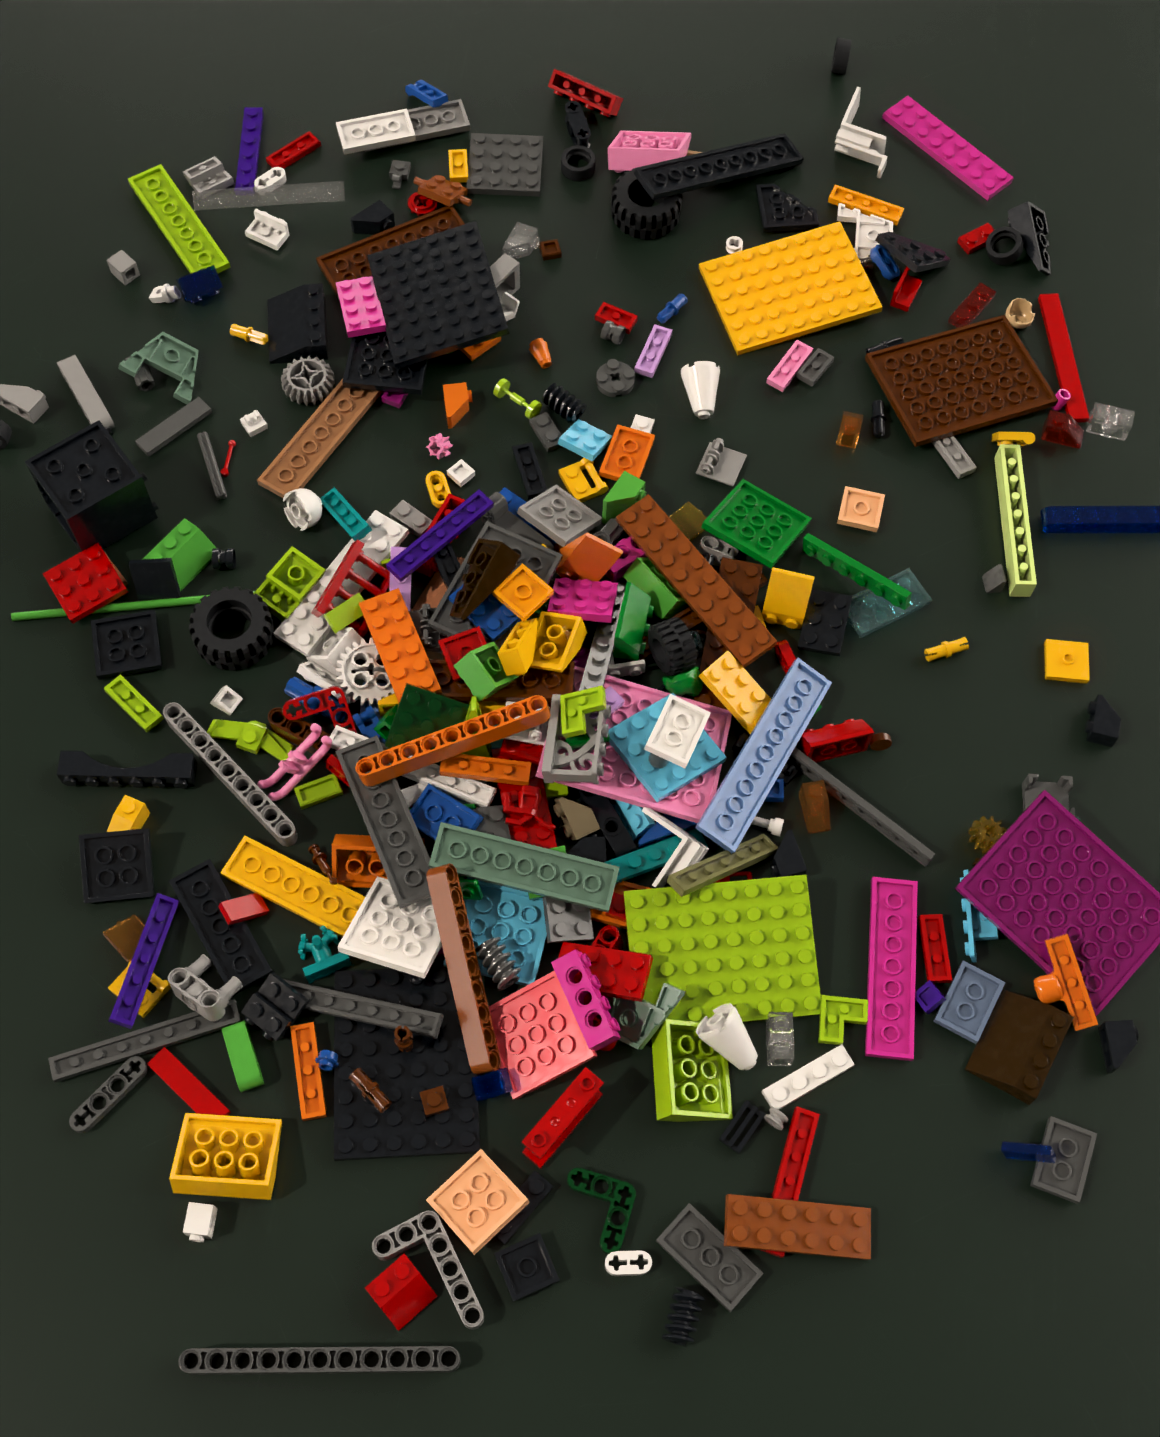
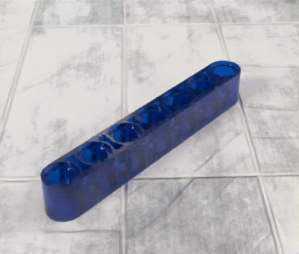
(1101, 519)

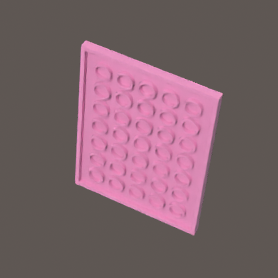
(618, 779)

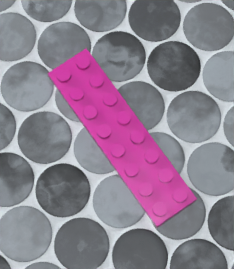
(947, 148)
(891, 969)

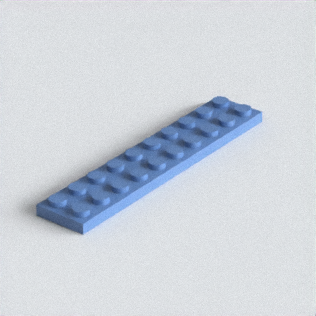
(763, 756)

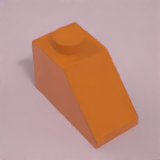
(456, 402)

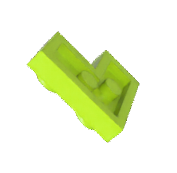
(576, 705)
(836, 1012)

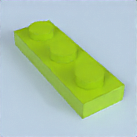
(133, 703)

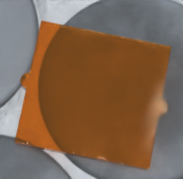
(125, 936)

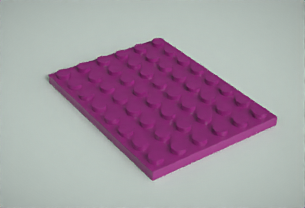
(1061, 879)

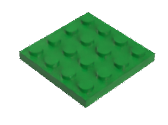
(756, 523)

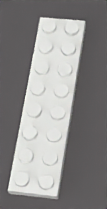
(306, 631)

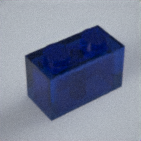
(200, 283)

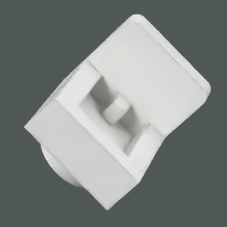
(509, 305)

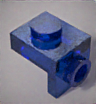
(492, 1084)

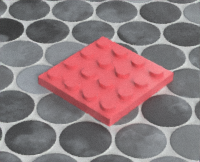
(538, 1035)

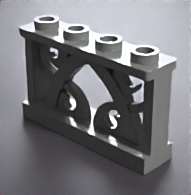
(553, 760)

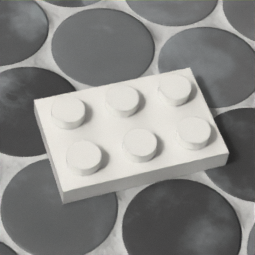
(677, 731)

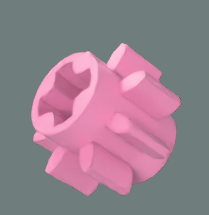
(439, 446)

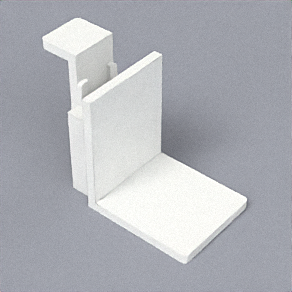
(859, 141)
(686, 854)

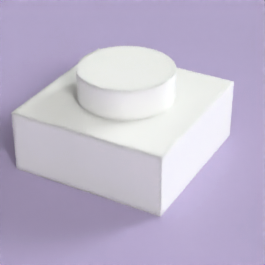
(643, 423)
(461, 473)

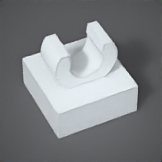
(253, 423)

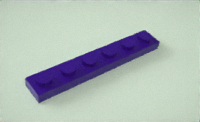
(249, 147)
(439, 535)
(143, 961)

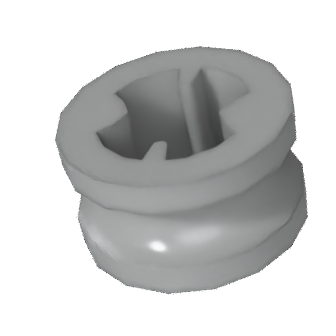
(776, 1118)

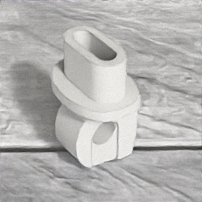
(165, 294)

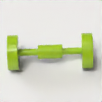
(502, 388)

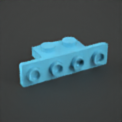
(976, 927)

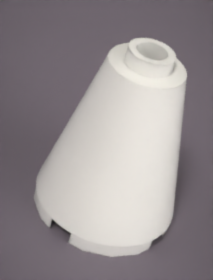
(701, 387)
(728, 1036)

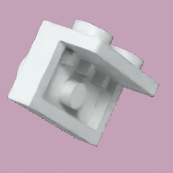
(268, 230)

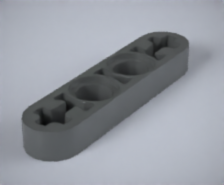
(106, 1092)

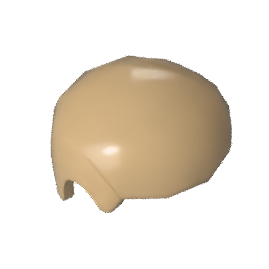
(1020, 313)

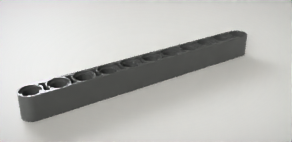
(308, 1356)

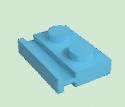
(633, 819)

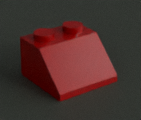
(401, 1292)

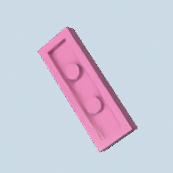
(789, 365)

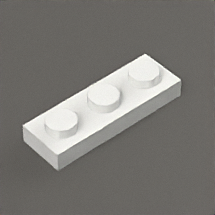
(314, 673)

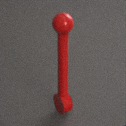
(224, 471)

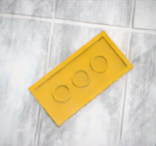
(736, 690)

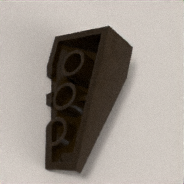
(489, 566)

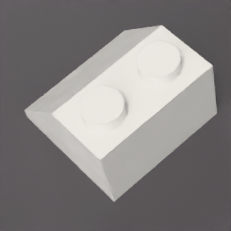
(331, 646)

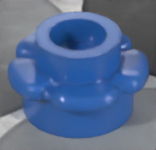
(327, 1060)

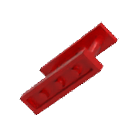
(345, 571)
(562, 1118)

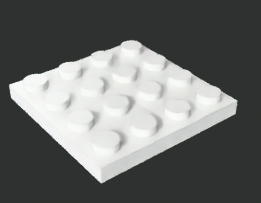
(393, 936)

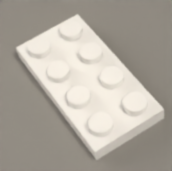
(375, 131)

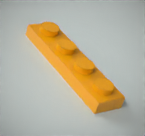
(866, 204)

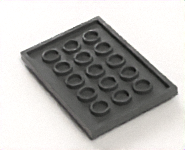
(533, 555)

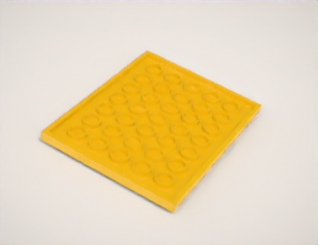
(789, 288)

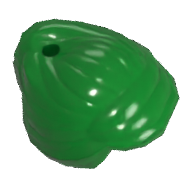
(684, 683)

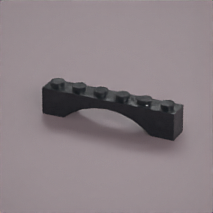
(172, 770)

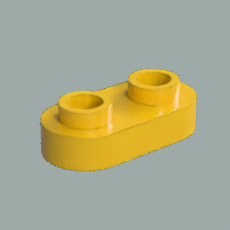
(437, 491)

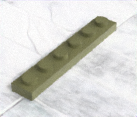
(721, 865)

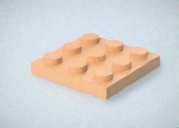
(477, 1201)

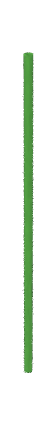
(116, 607)

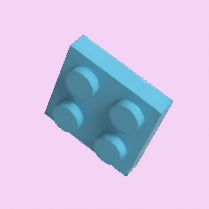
(585, 440)

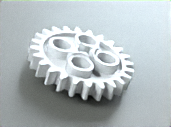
(371, 690)

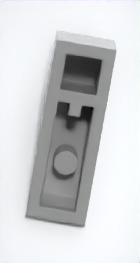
(23, 401)

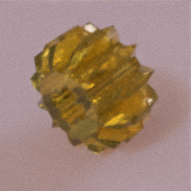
(979, 830)

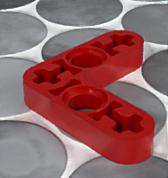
(325, 704)

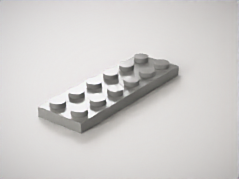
(437, 121)

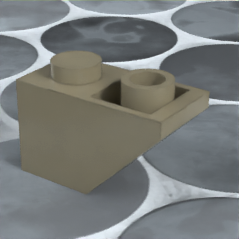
(577, 818)

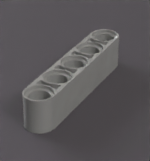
(84, 391)

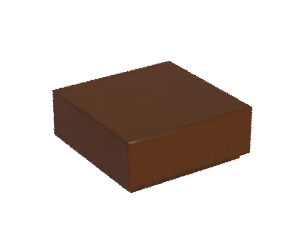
(550, 249)

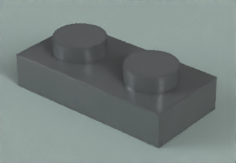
(815, 367)
(546, 431)

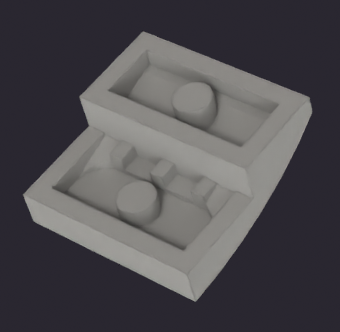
(208, 175)

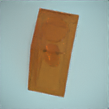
(849, 429)
(815, 806)

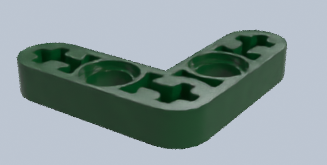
(610, 1196)

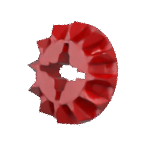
(414, 206)

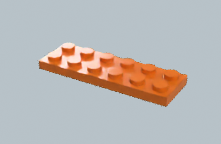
(398, 643)

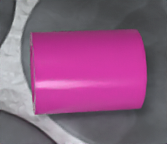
(1063, 397)

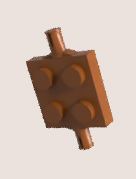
(443, 190)

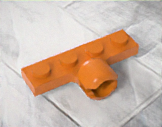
(1066, 983)

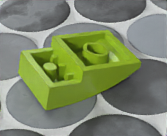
(289, 583)

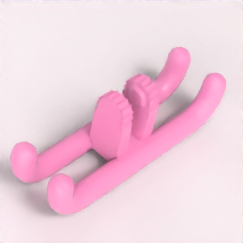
(297, 764)

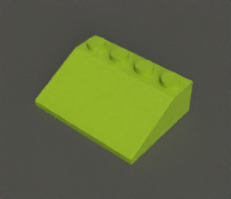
(689, 1075)

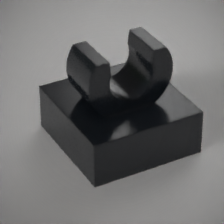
(789, 772)

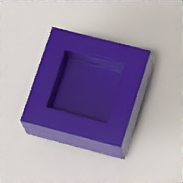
(929, 997)

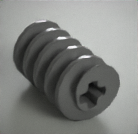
(497, 963)

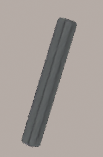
(212, 466)

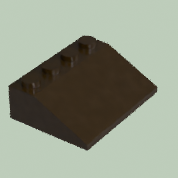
(1019, 1045)

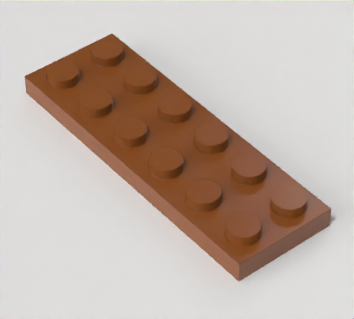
(797, 1227)

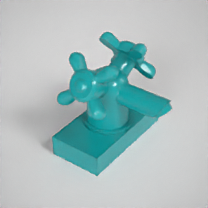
(325, 962)

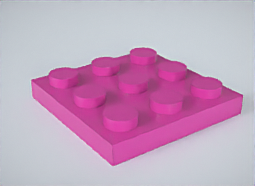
(584, 598)

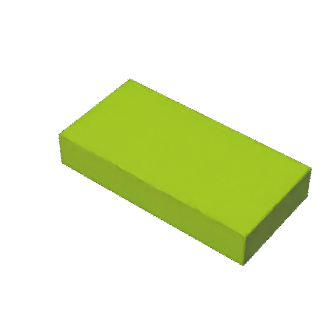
(344, 613)
(318, 791)

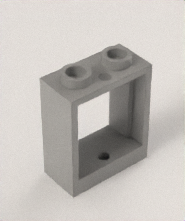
(506, 275)

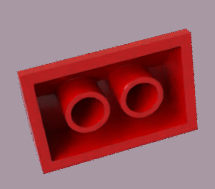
(836, 740)

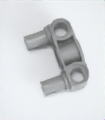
(198, 993)

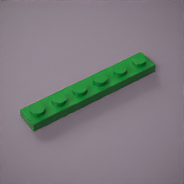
(856, 571)

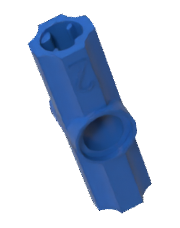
(297, 688)

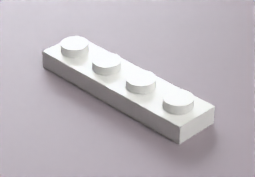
(808, 1078)

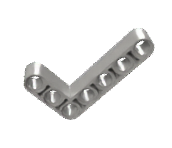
(441, 1259)

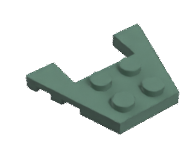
(169, 357)
(642, 1019)

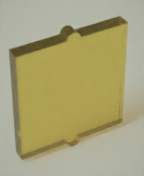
(688, 520)

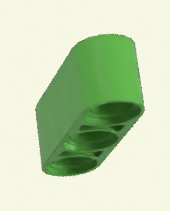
(242, 1056)

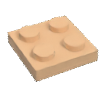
(861, 509)

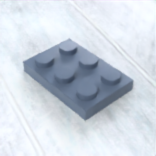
(969, 1002)

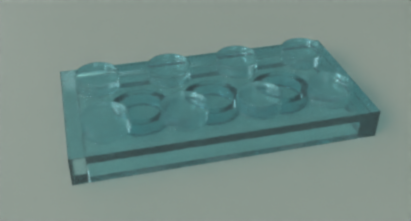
(873, 612)

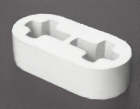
(273, 177)
(627, 1256)

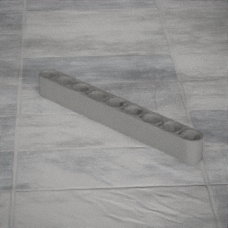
(234, 781)

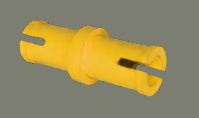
(946, 649)

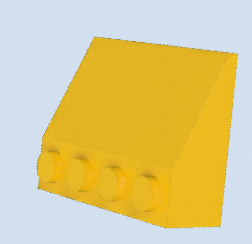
(226, 1156)

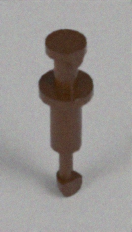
(320, 859)

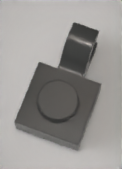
(399, 171)

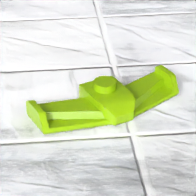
(251, 737)

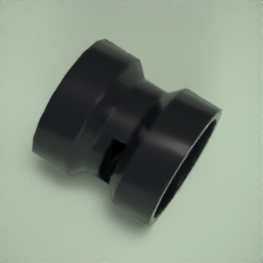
(223, 558)

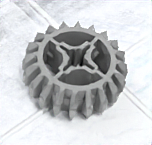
(297, 386)

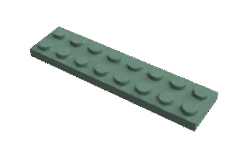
(525, 867)

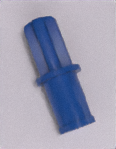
(672, 308)

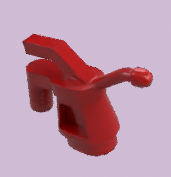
(528, 803)

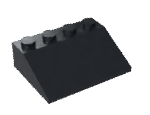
(297, 324)

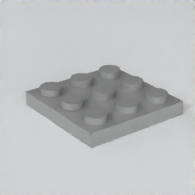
(559, 515)

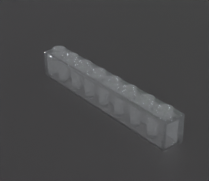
(268, 195)

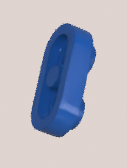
(884, 262)

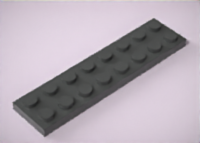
(389, 826)

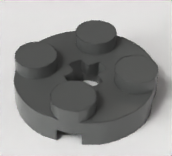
(615, 369)

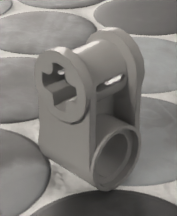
(717, 548)

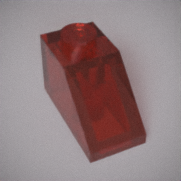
(1062, 429)

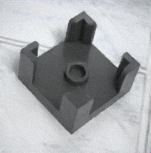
(1032, 788)

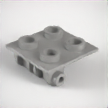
(721, 463)

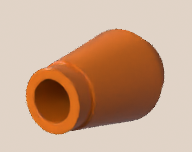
(540, 351)

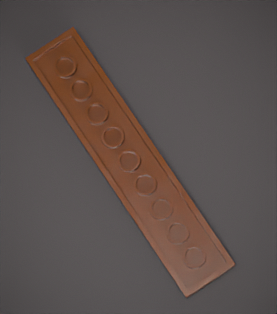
(696, 581)

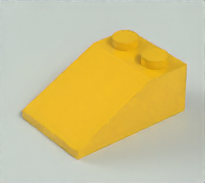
(787, 598)
(557, 640)

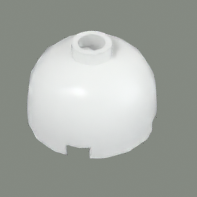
(302, 508)

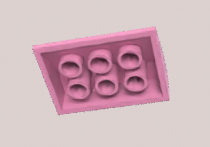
(644, 148)

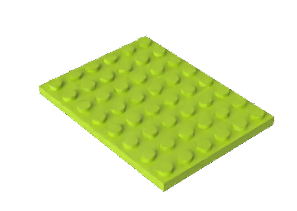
(729, 945)

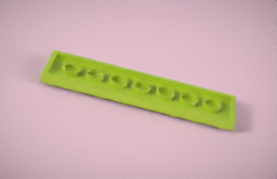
(177, 220)

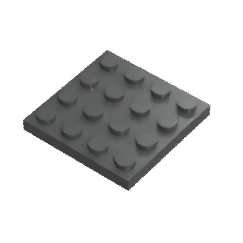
(505, 164)

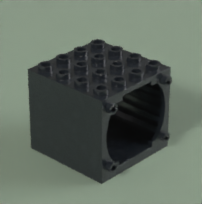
(92, 488)

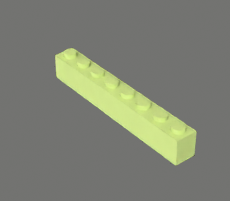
(1015, 521)

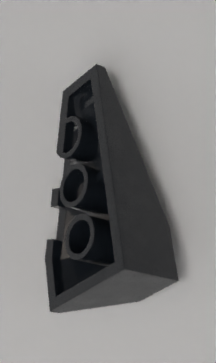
(1033, 227)

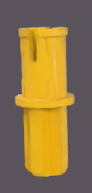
(248, 334)

